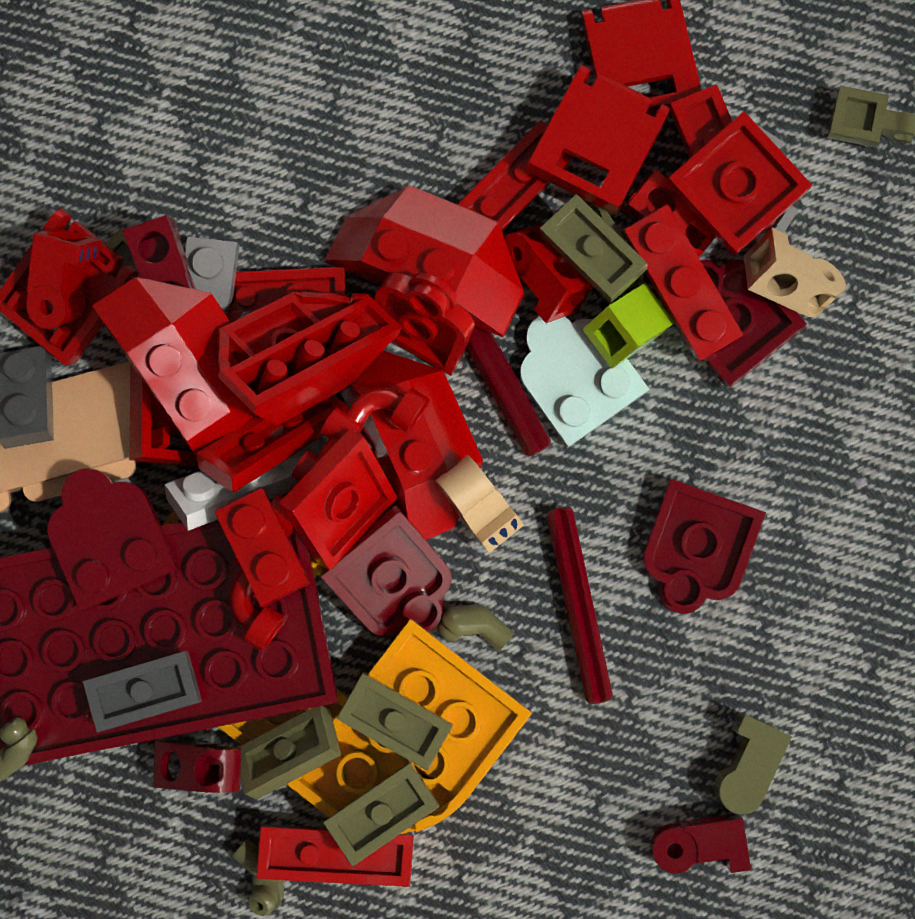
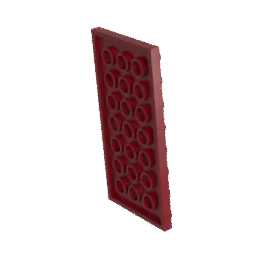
(55, 647)

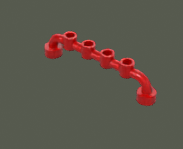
(406, 413)

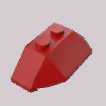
(432, 236)
(173, 348)
(301, 350)
(428, 450)

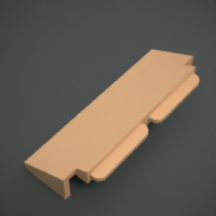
(89, 433)

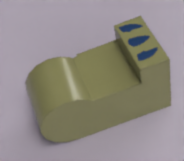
(753, 766)

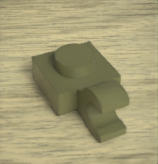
(863, 117)

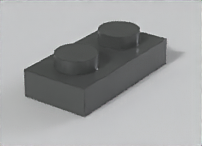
(26, 397)
(142, 691)

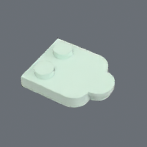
(573, 379)

